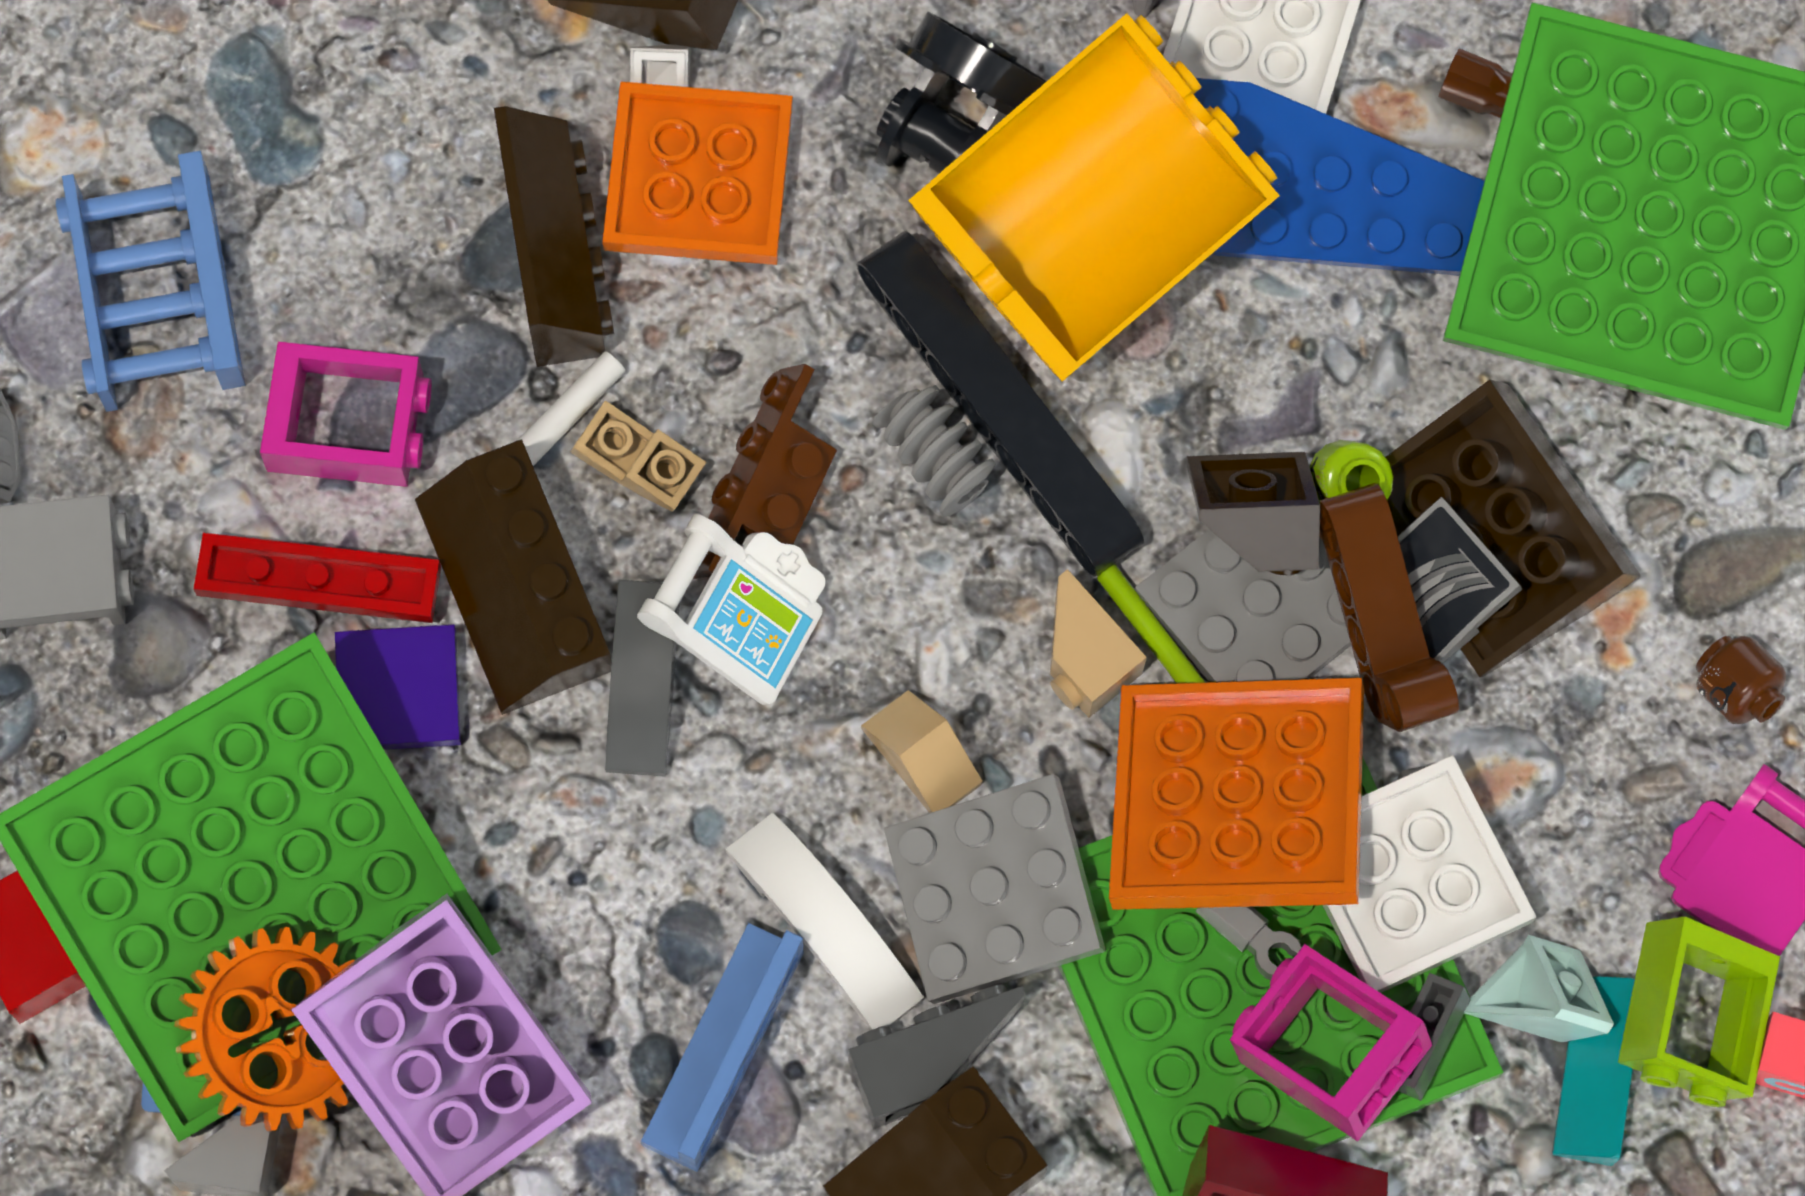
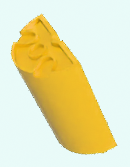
(1095, 195)

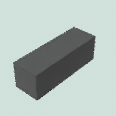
(1441, 1008)

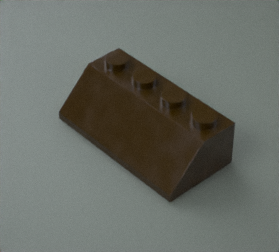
(552, 238)
(513, 578)

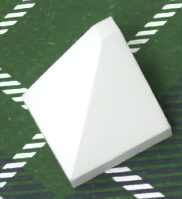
(660, 65)

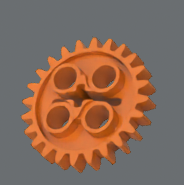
(254, 979)

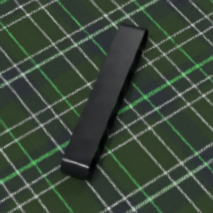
(1000, 404)

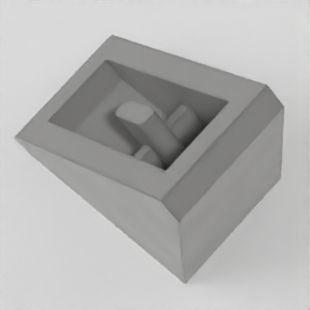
(229, 1162)

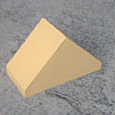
(923, 752)

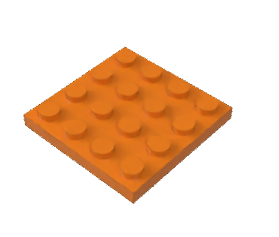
(1238, 794)

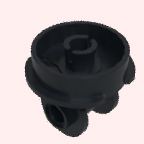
(925, 130)

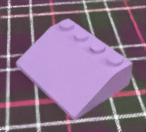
(442, 1052)

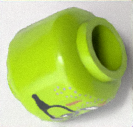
(1349, 466)

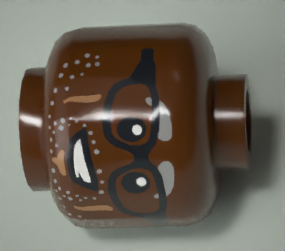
(1741, 680)

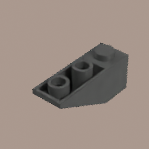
(911, 1065)

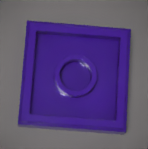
(404, 683)

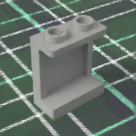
(63, 562)

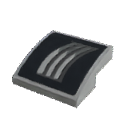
(1452, 579)

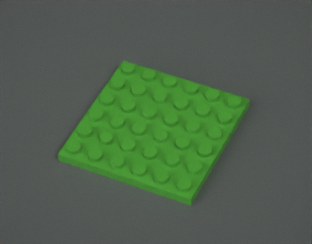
(1644, 219)
(222, 823)
(1165, 1017)

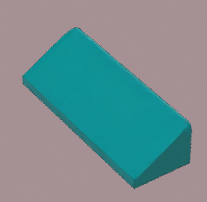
(1596, 1086)

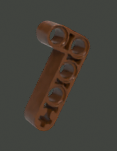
(1381, 613)

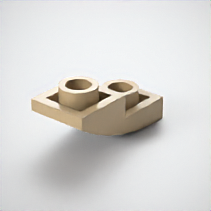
(637, 458)

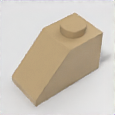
(1089, 650)

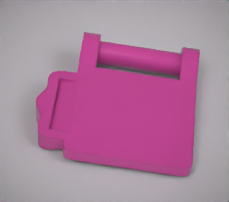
(1740, 869)

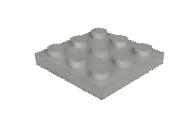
(1244, 620)
(994, 889)

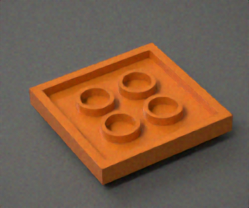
(698, 173)

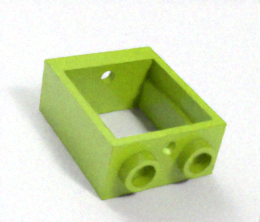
(1741, 1017)

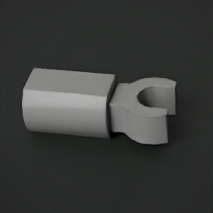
(1249, 930)

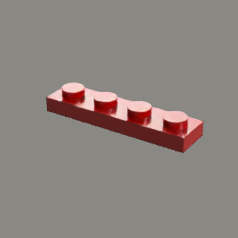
(317, 577)

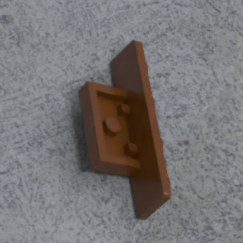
(774, 471)

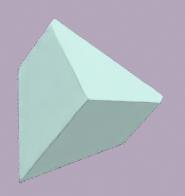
(1544, 993)

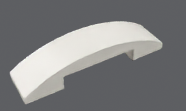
(827, 921)

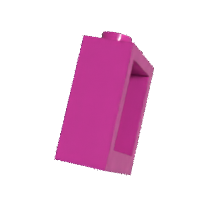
(286, 456)
(1376, 1077)

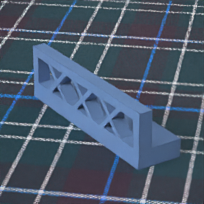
(723, 1046)

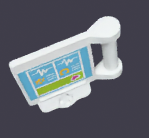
(750, 611)

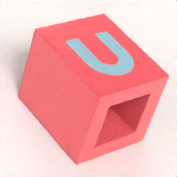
(1783, 1055)

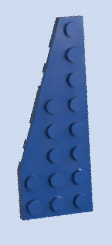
(1343, 190)

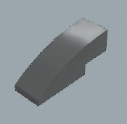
(639, 687)

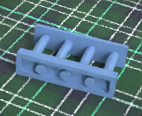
(205, 298)

